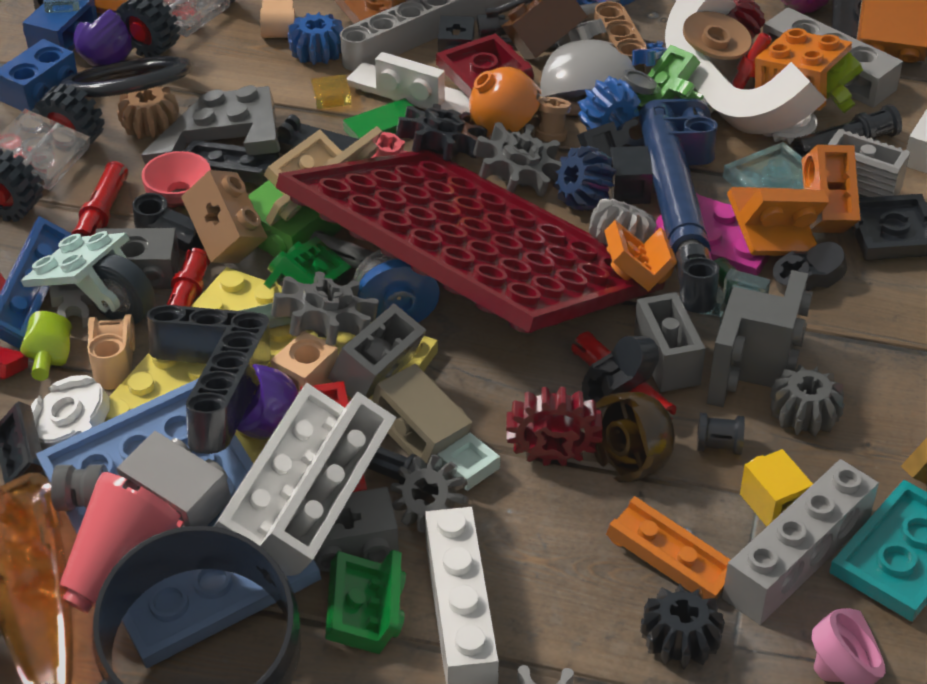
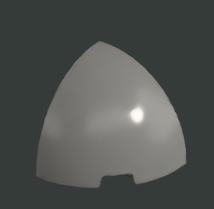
(579, 65)

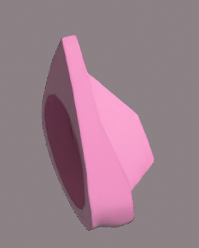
(846, 649)

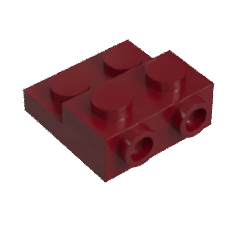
(473, 58)

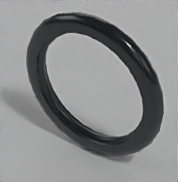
(161, 68)

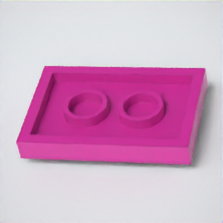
(726, 236)

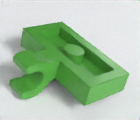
(672, 75)

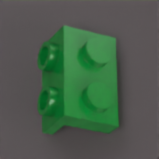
(365, 601)

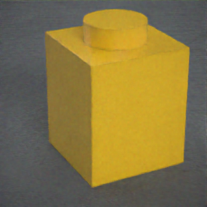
(772, 484)

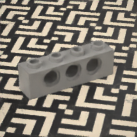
(880, 69)
(799, 541)

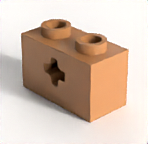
(224, 217)

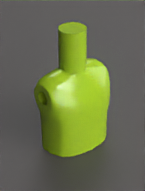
(46, 342)

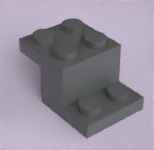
(759, 337)

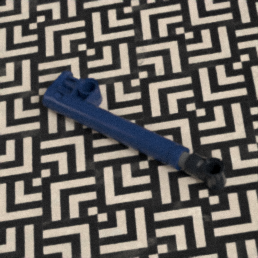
(674, 142)

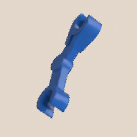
(650, 55)

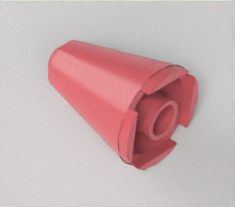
(110, 528)

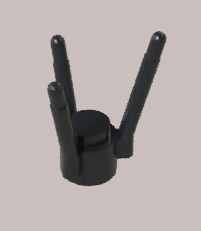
(492, 22)

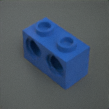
(34, 73)

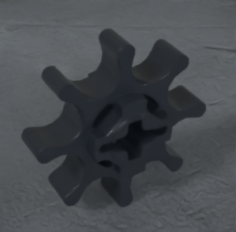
(440, 131)

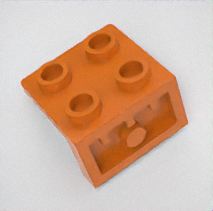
(808, 52)

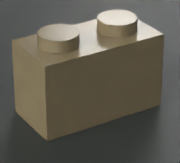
(424, 414)

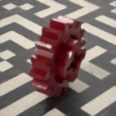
(557, 427)

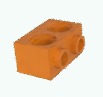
(834, 171)

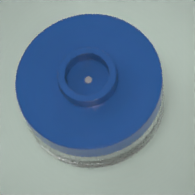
(396, 283)

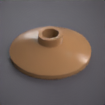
(717, 35)

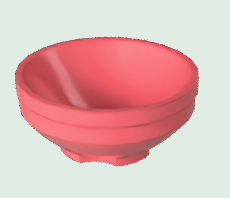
(173, 172)

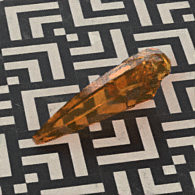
(32, 562)

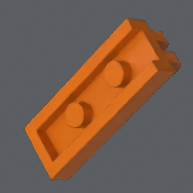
(669, 548)

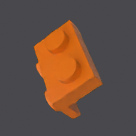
(644, 262)

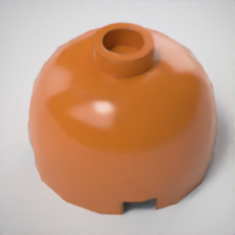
(503, 97)

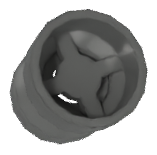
(74, 486)

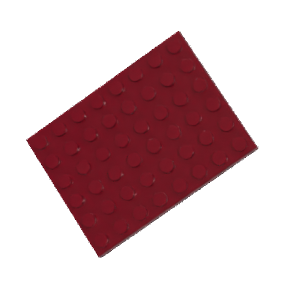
(467, 236)

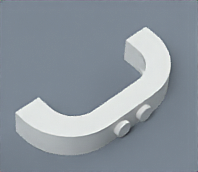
(755, 111)

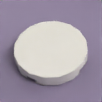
(69, 409)

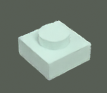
(473, 459)

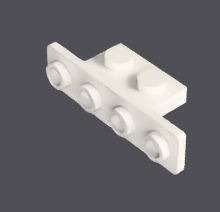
(408, 79)

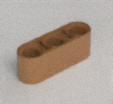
(619, 30)

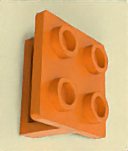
(777, 218)

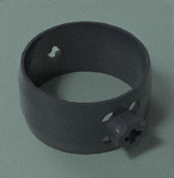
(184, 551)

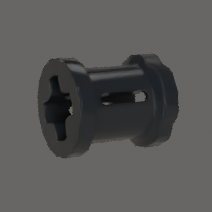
(720, 433)

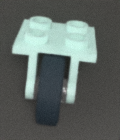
(100, 272)

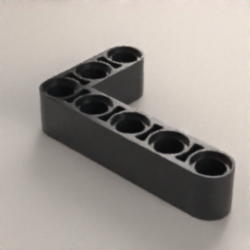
(229, 347)

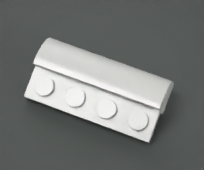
(306, 476)

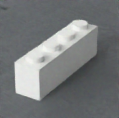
(460, 598)

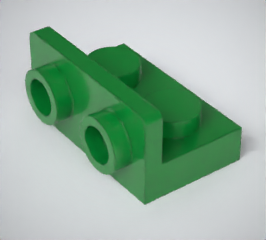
(303, 262)

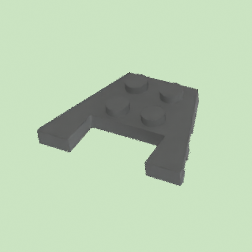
(223, 116)

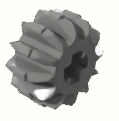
(632, 218)

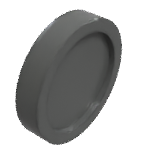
(639, 81)

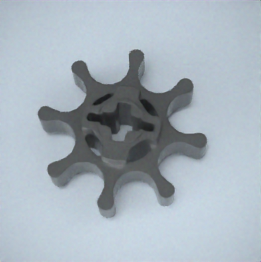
(518, 158)
(324, 307)

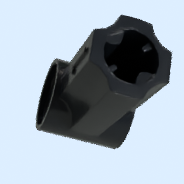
(152, 211)

